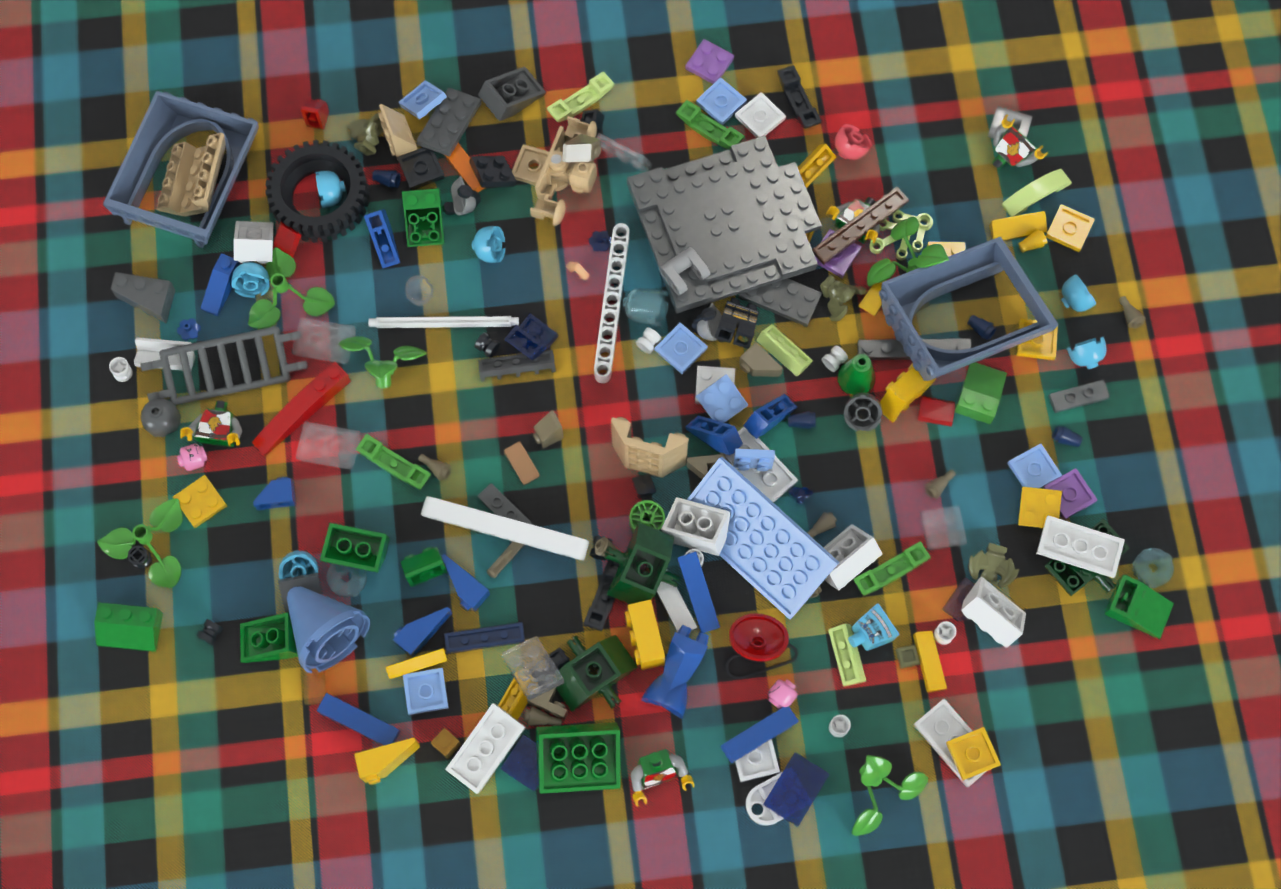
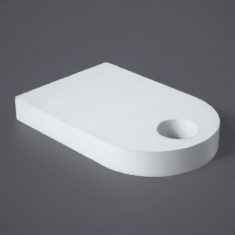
(758, 796)

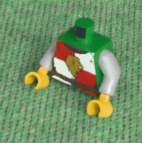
(1014, 146)
(849, 211)
(214, 427)
(658, 769)

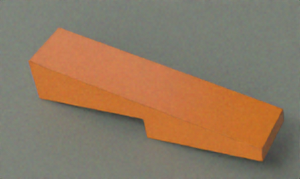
(460, 162)

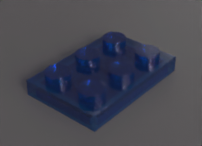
(796, 789)

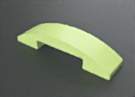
(582, 99)
(1036, 191)

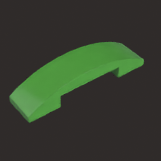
(708, 127)
(392, 462)
(892, 569)

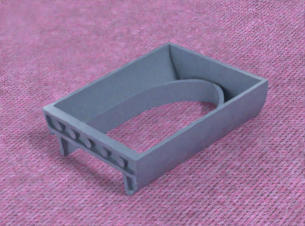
(162, 126)
(910, 291)

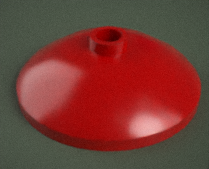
(758, 637)

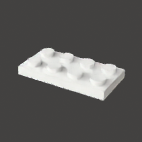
(771, 482)
(1080, 546)
(940, 726)
(485, 748)

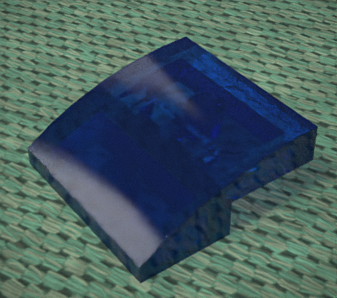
(531, 337)

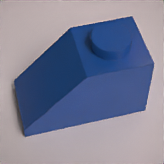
(276, 494)

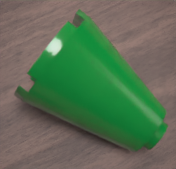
(857, 375)

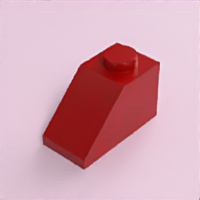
(315, 113)

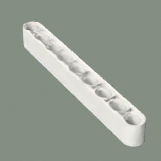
(608, 310)
(505, 528)

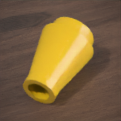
(1033, 241)

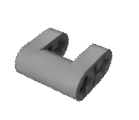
(1021, 122)
(679, 263)

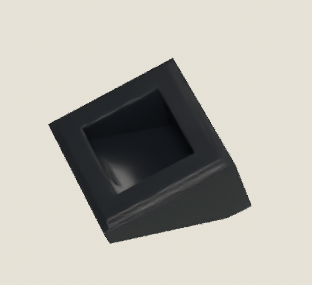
(593, 115)
(643, 486)
(559, 658)

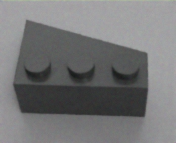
(145, 293)

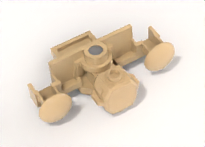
(553, 173)

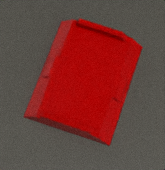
(286, 239)
(936, 411)

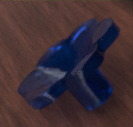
(600, 244)
(800, 494)

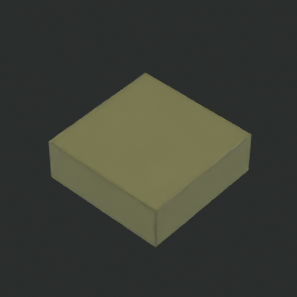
(907, 656)

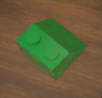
(423, 566)

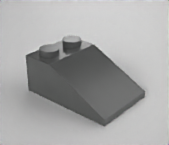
(510, 92)

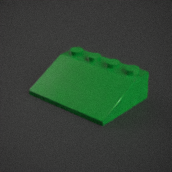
(578, 757)

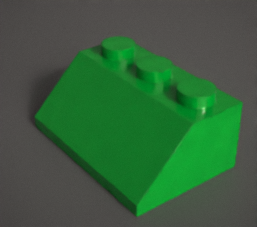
(355, 547)
(127, 626)

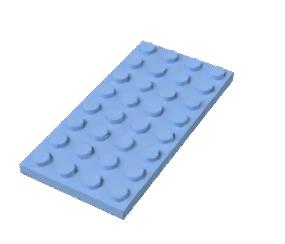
(764, 541)

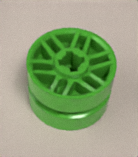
(647, 510)

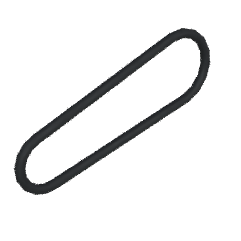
(763, 670)

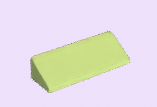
(784, 350)
(847, 657)

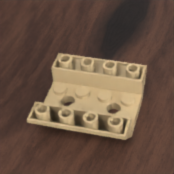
(191, 177)
(648, 457)

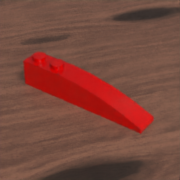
(302, 407)

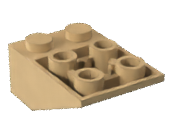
(396, 131)

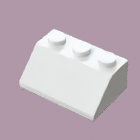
(697, 526)
(854, 552)
(994, 612)

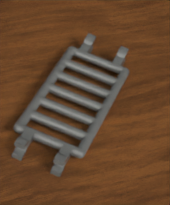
(230, 388)

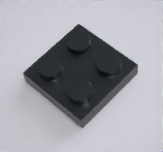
(420, 168)
(492, 171)

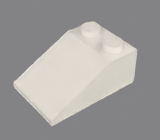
(253, 242)

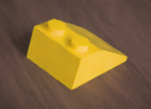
(381, 761)

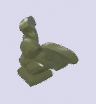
(366, 134)
(839, 294)
(993, 563)

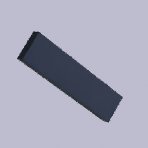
(484, 637)

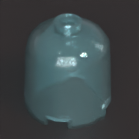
(646, 306)

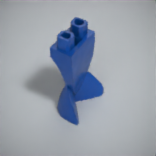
(681, 663)

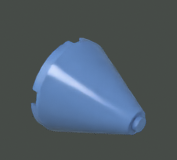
(323, 628)

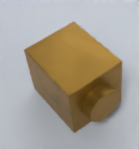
(446, 743)

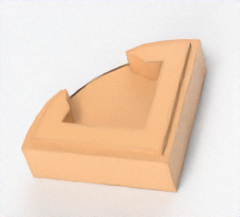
(575, 266)

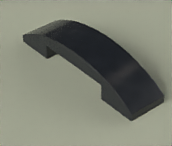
(797, 97)
(602, 603)

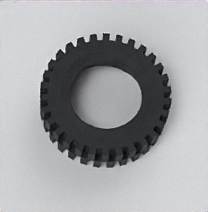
(305, 162)

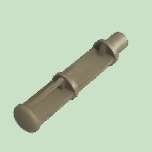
(504, 559)

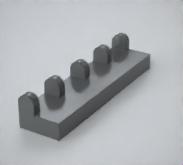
(515, 364)

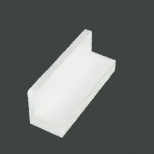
(149, 350)

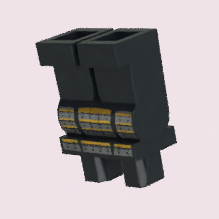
(738, 317)

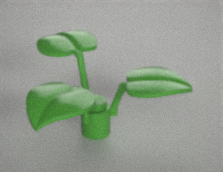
(929, 256)
(265, 314)
(381, 369)
(119, 541)
(872, 774)

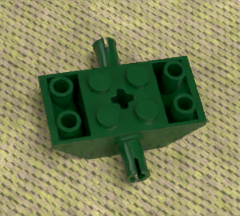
(649, 548)
(1075, 578)
(612, 664)

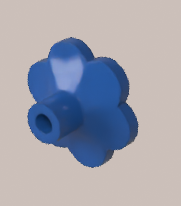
(188, 329)

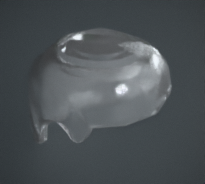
(418, 290)

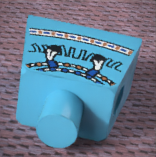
(873, 630)

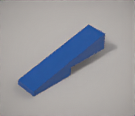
(698, 592)
(357, 720)
(759, 734)

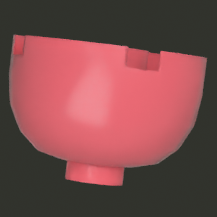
(851, 143)

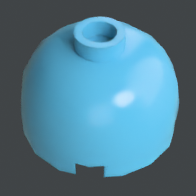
(329, 188)
(488, 244)
(250, 279)
(1076, 295)
(1088, 352)
(297, 564)

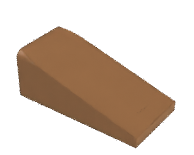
(521, 463)

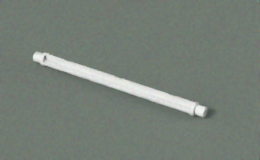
(437, 322)

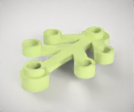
(903, 247)

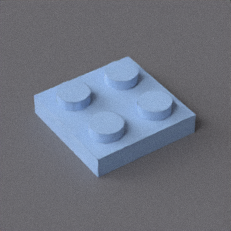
(422, 99)
(721, 101)
(681, 348)
(722, 399)
(753, 458)
(1034, 468)
(425, 691)

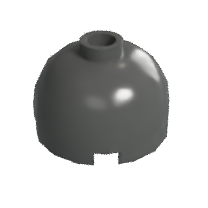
(863, 412)
(160, 417)

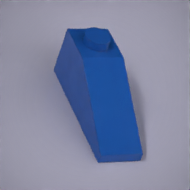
(382, 237)
(219, 285)
(769, 416)
(716, 434)
(468, 589)
(417, 633)

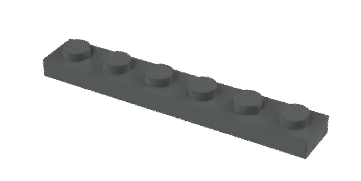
(894, 349)

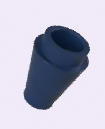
(387, 177)
(982, 327)
(802, 420)
(1066, 436)

